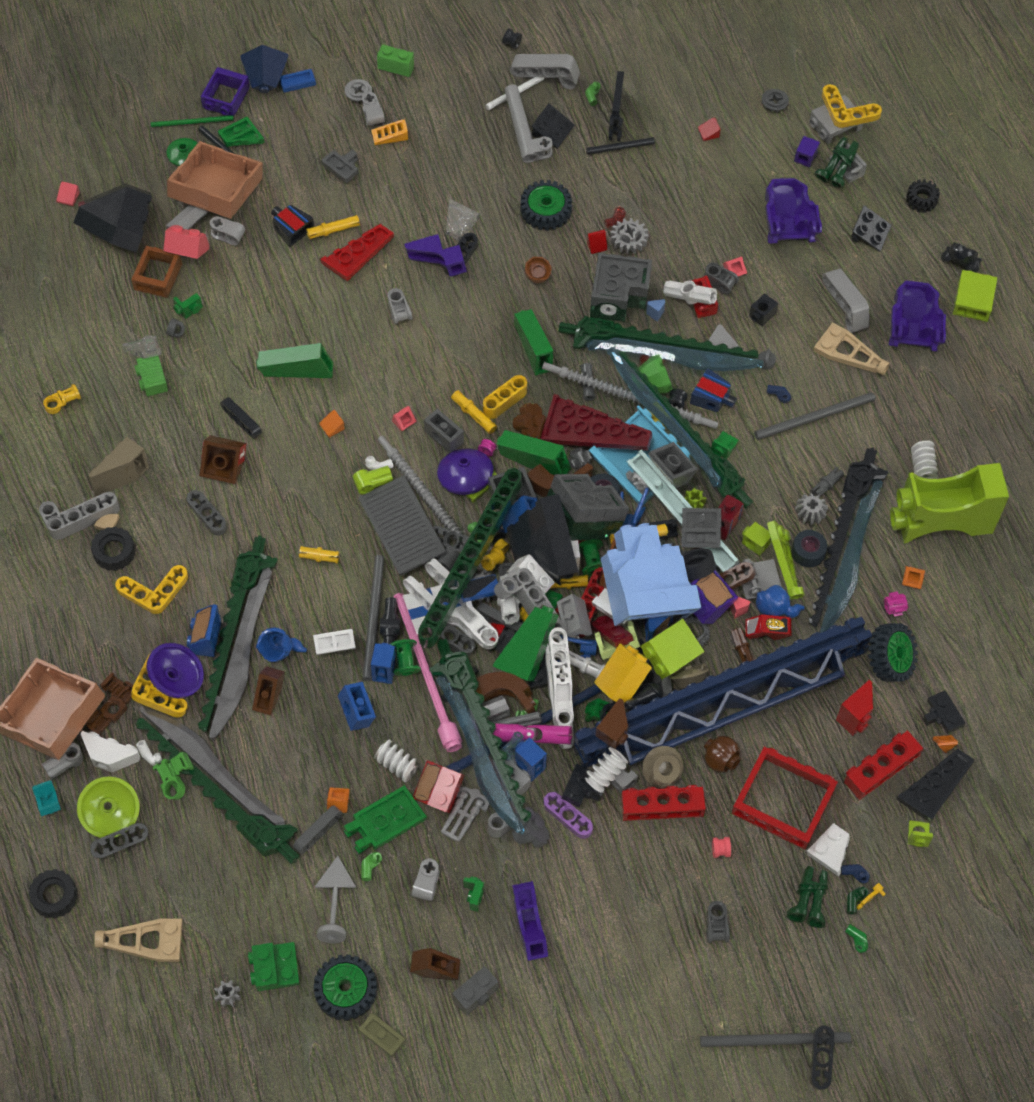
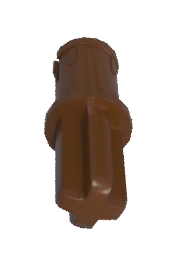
(742, 646)

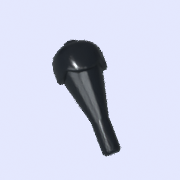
(645, 695)

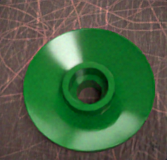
(179, 150)

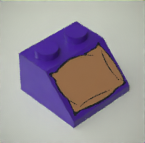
(714, 597)

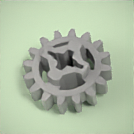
(629, 235)

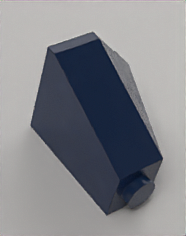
(264, 67)

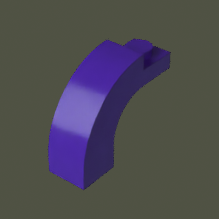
(529, 921)

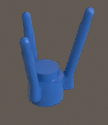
(634, 519)
(587, 646)

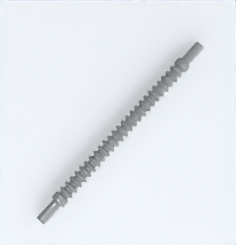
(564, 372)
(424, 492)

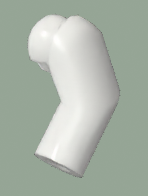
(372, 464)
(147, 755)

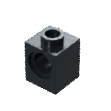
(763, 309)

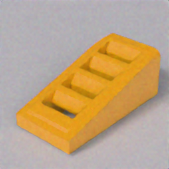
(398, 127)

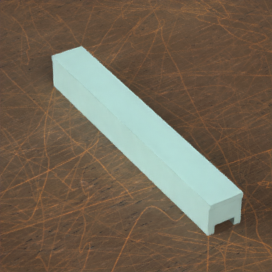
(674, 502)

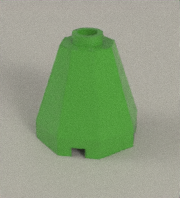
(656, 373)

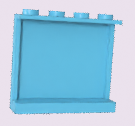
(615, 460)

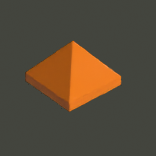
(945, 742)

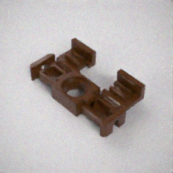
(121, 699)

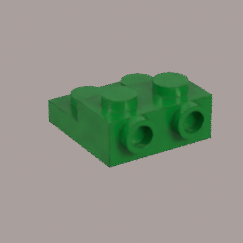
(274, 966)

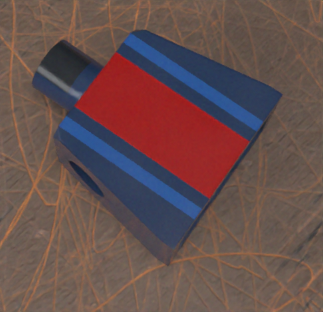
(712, 392)

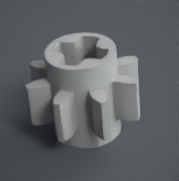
(232, 990)

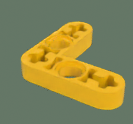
(872, 111)
(153, 596)
(151, 692)

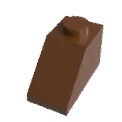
(268, 690)
(614, 726)
(434, 964)

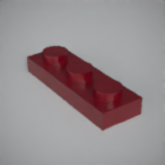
(612, 634)

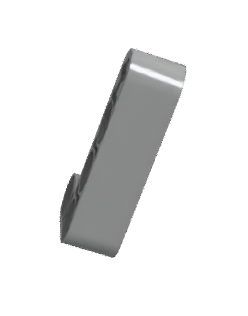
(547, 66)
(848, 298)
(67, 527)
(522, 591)

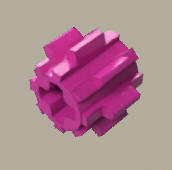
(895, 604)

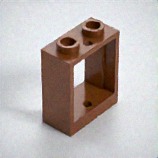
(151, 285)

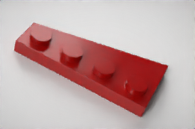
(358, 252)

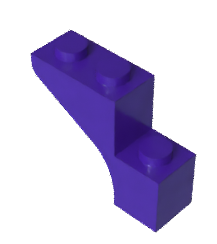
(432, 251)

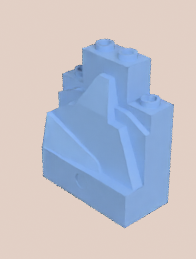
(647, 577)

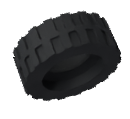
(113, 534)
(53, 909)

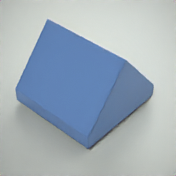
(655, 308)

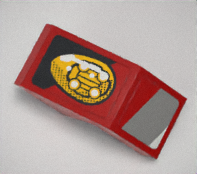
(773, 626)

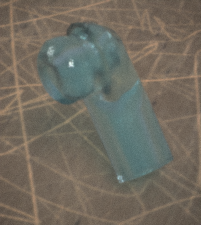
(509, 748)

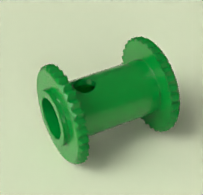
(591, 554)
(405, 657)

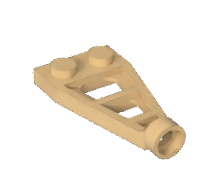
(832, 339)
(169, 940)

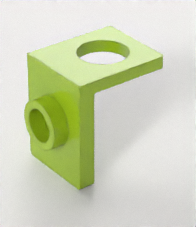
(917, 838)

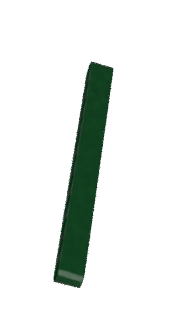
(467, 564)

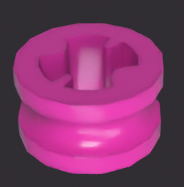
(487, 447)

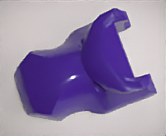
(790, 211)
(917, 316)

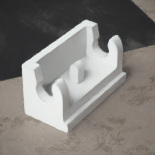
(334, 641)

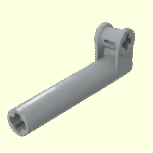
(530, 148)

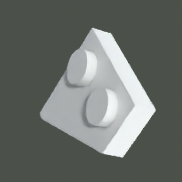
(830, 848)

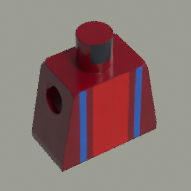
(731, 513)

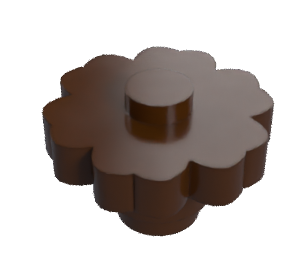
(530, 420)

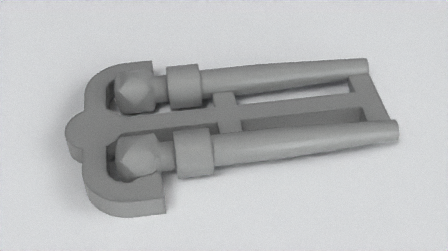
(462, 793)

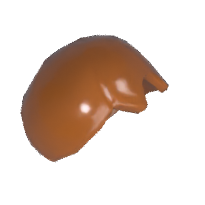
(537, 269)

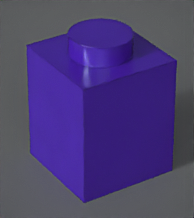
(806, 151)

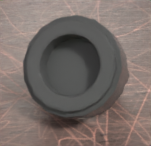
(172, 327)
(768, 358)

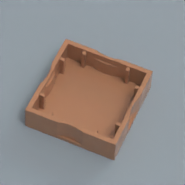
(215, 179)
(48, 708)

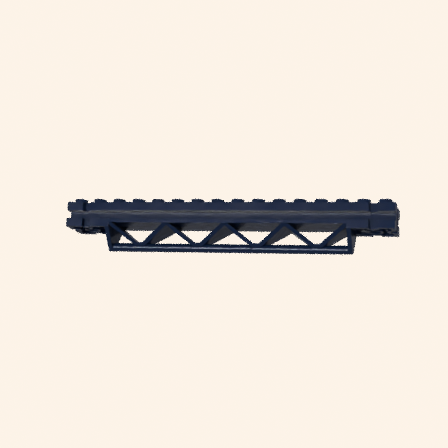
(732, 690)

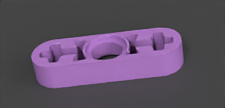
(583, 820)

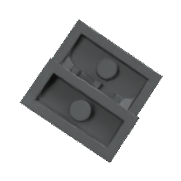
(701, 527)

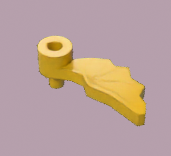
(878, 888)

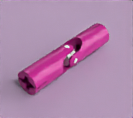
(551, 733)

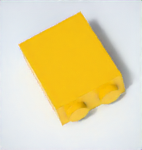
(623, 673)

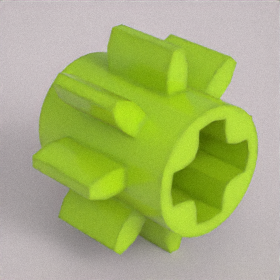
(695, 498)

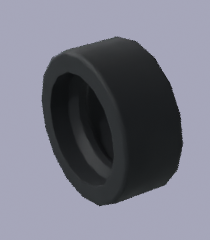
(699, 563)

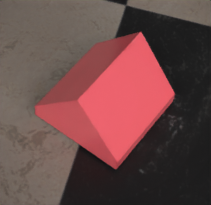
(404, 418)
(740, 607)

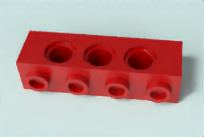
(864, 785)
(654, 810)

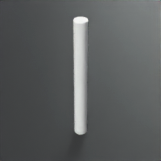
(521, 88)

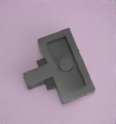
(342, 165)

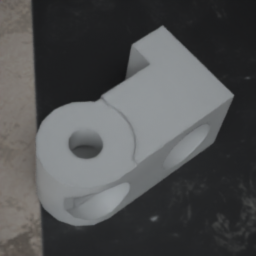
(624, 780)

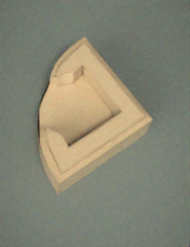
(107, 521)

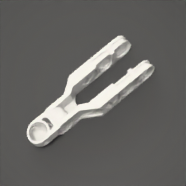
(471, 622)
(560, 688)

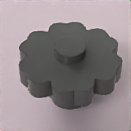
(533, 830)

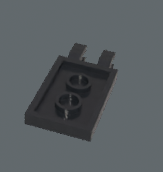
(616, 121)

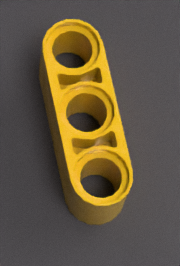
(509, 390)

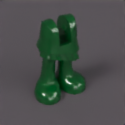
(846, 157)
(806, 889)

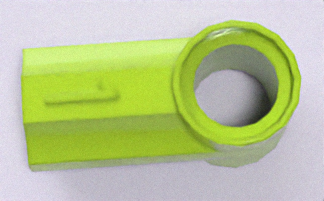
(368, 480)

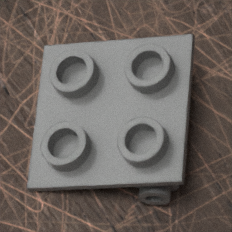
(765, 577)

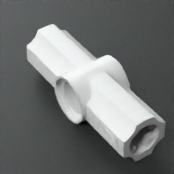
(690, 292)
(509, 606)

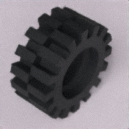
(920, 203)

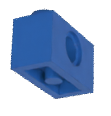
(383, 663)
(356, 706)
(530, 758)

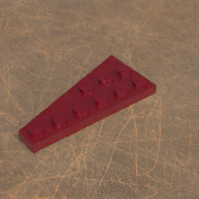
(585, 426)

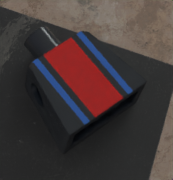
(291, 223)

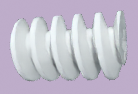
(924, 460)
(395, 761)
(606, 770)

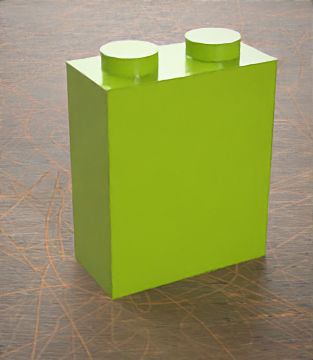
(975, 295)
(672, 649)

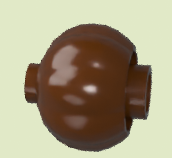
(722, 753)

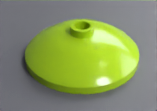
(105, 821)

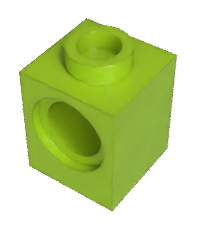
(756, 538)

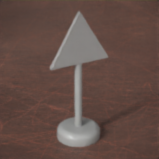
(335, 878)

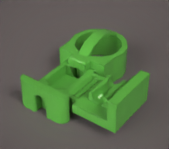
(169, 770)

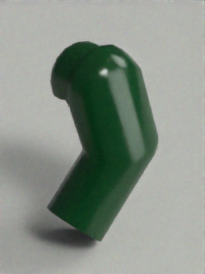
(854, 898)

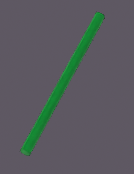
(192, 121)

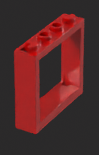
(772, 824)

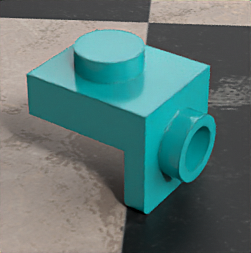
(46, 798)

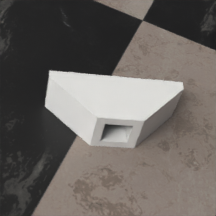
(108, 753)

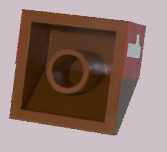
(222, 459)

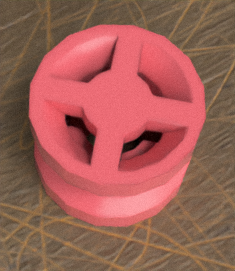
(721, 847)

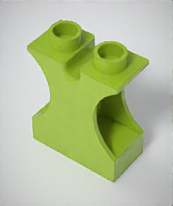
(960, 503)

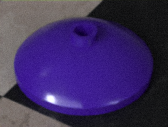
(465, 471)
(178, 663)

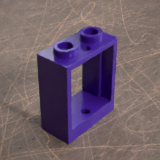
(223, 77)

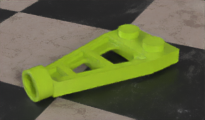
(780, 540)

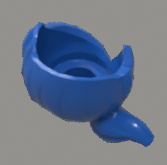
(776, 602)
(276, 644)

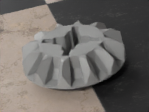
(356, 85)
(636, 481)

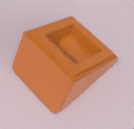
(332, 424)
(913, 577)
(339, 798)

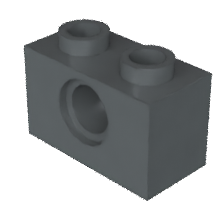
(444, 431)

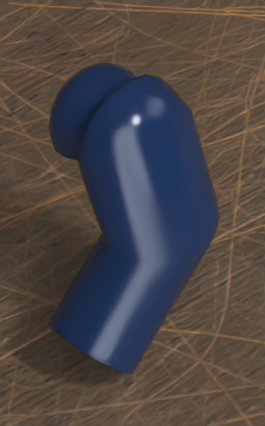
(780, 391)
(857, 871)

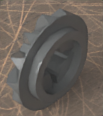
(779, 96)

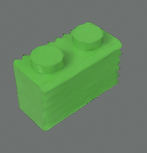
(395, 60)
(152, 375)

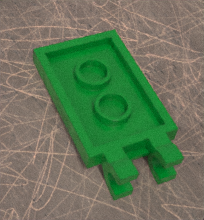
(385, 820)

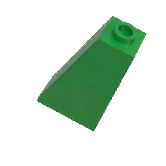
(533, 340)
(296, 362)
(533, 451)
(528, 645)

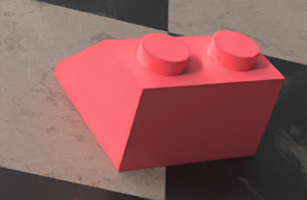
(185, 242)

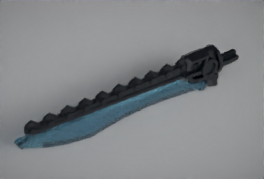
(857, 482)

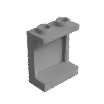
(823, 124)

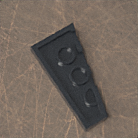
(935, 787)

